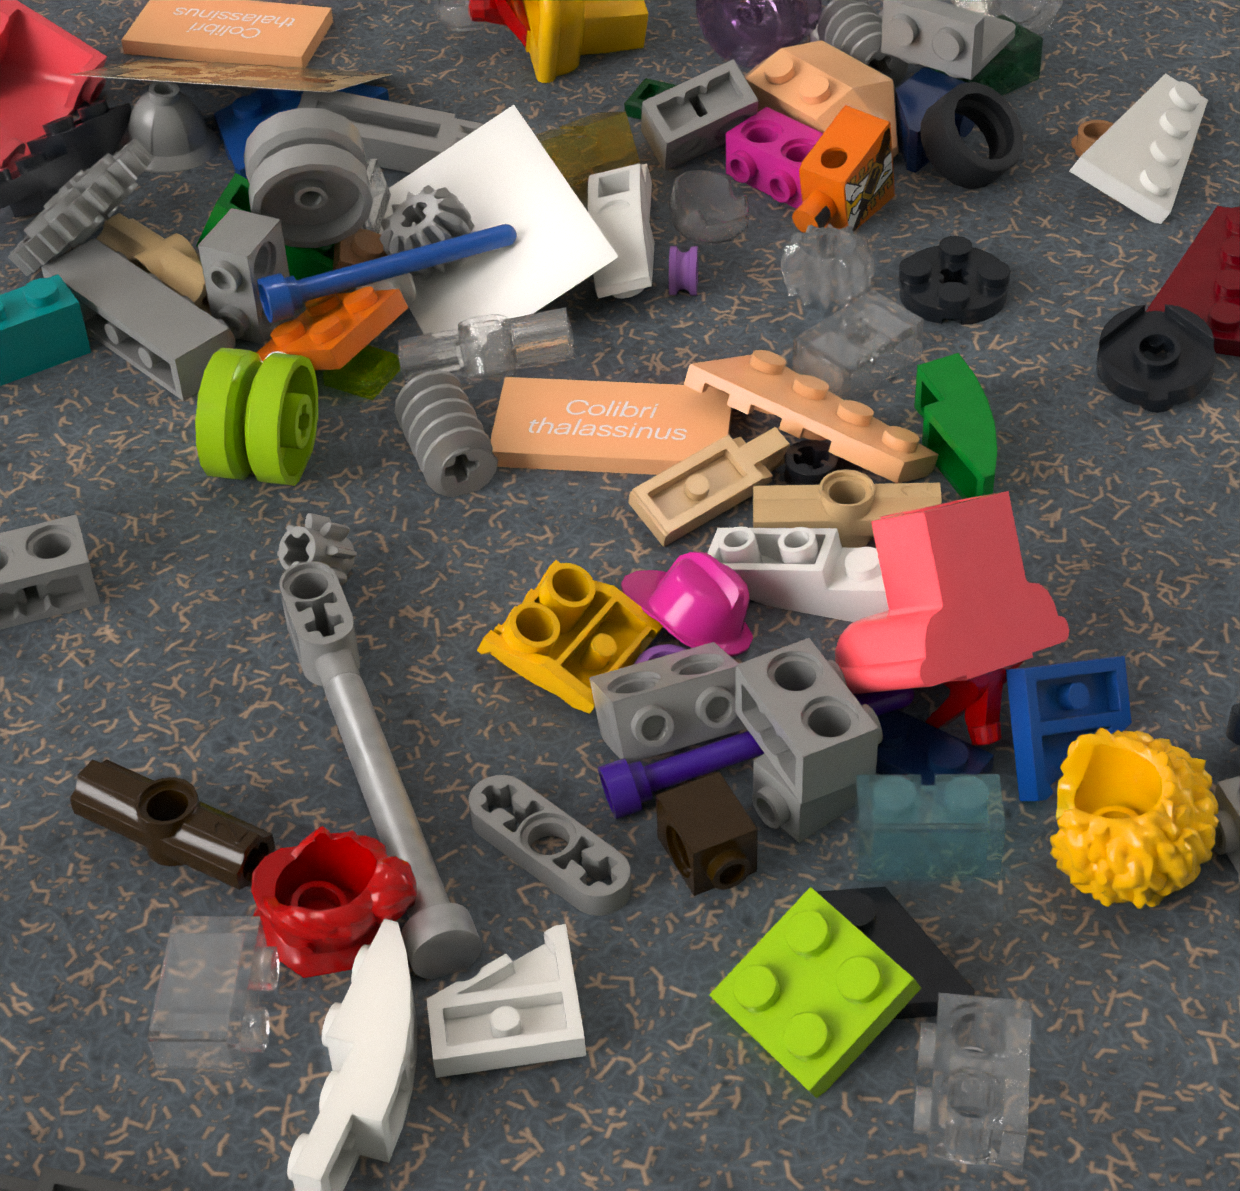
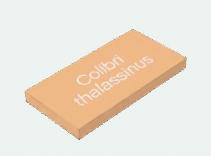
(229, 31)
(605, 424)

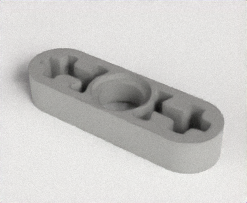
(541, 819)

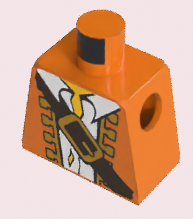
(847, 172)

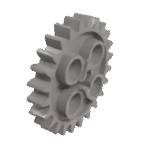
(81, 207)

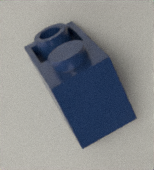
(912, 101)

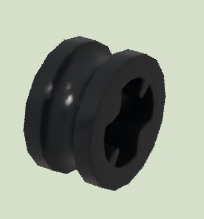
(808, 453)

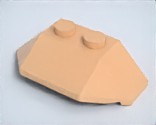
(817, 81)

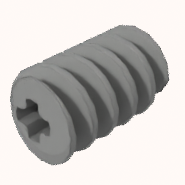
(857, 31)
(445, 434)

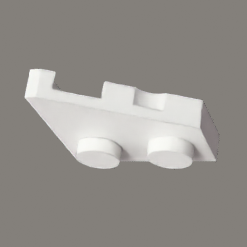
(509, 1013)

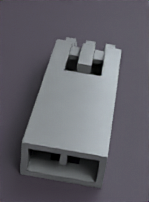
(393, 132)

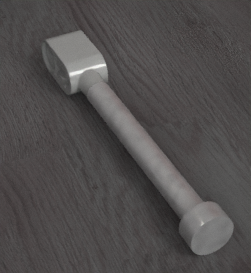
(323, 633)

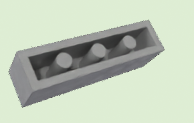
(141, 317)

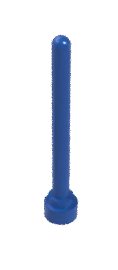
(284, 295)

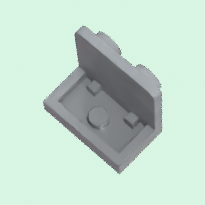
(943, 36)

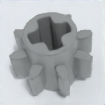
(318, 542)

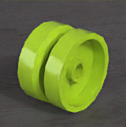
(256, 416)

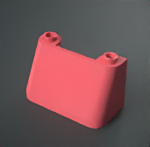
(37, 77)

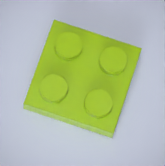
(815, 992)

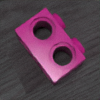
(769, 153)

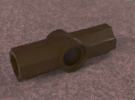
(171, 822)

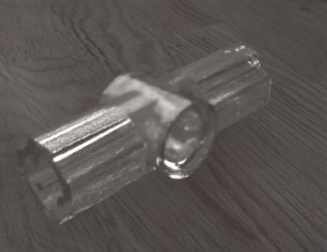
(490, 346)

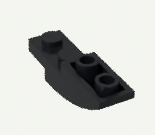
(61, 155)

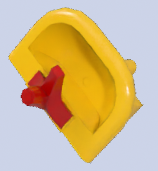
(566, 29)

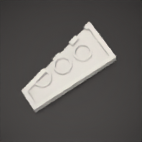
(1146, 149)

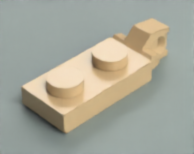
(707, 484)

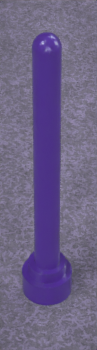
(633, 783)

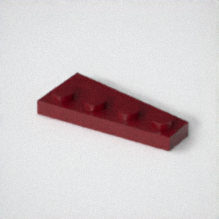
(1209, 280)

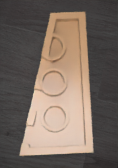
(814, 413)

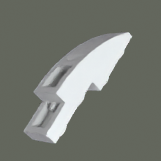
(621, 209)
(804, 570)
(373, 1069)

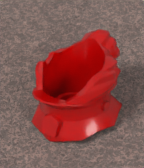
(329, 898)

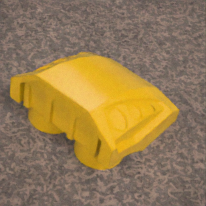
(570, 633)

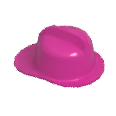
(695, 601)

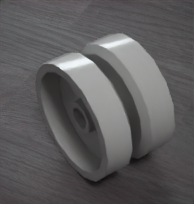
(309, 175)

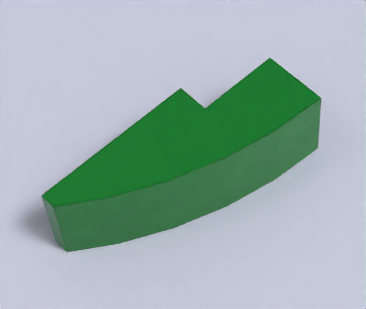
(957, 424)

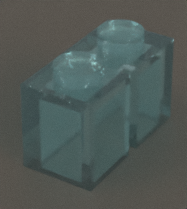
(929, 830)

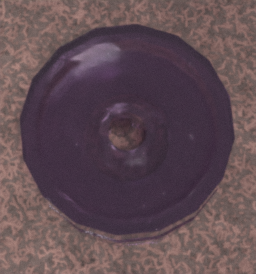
(755, 28)

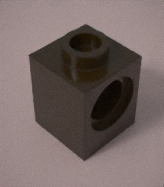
(707, 834)

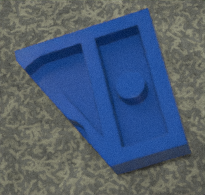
(1055, 707)

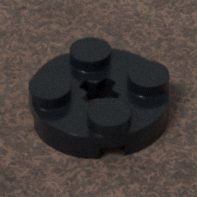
(953, 282)
(1156, 383)

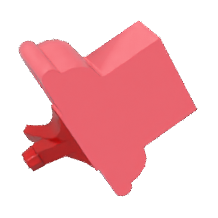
(953, 611)

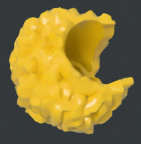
(1132, 817)

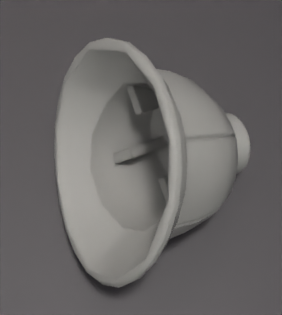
(170, 130)

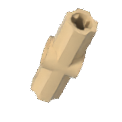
(169, 258)
(841, 501)

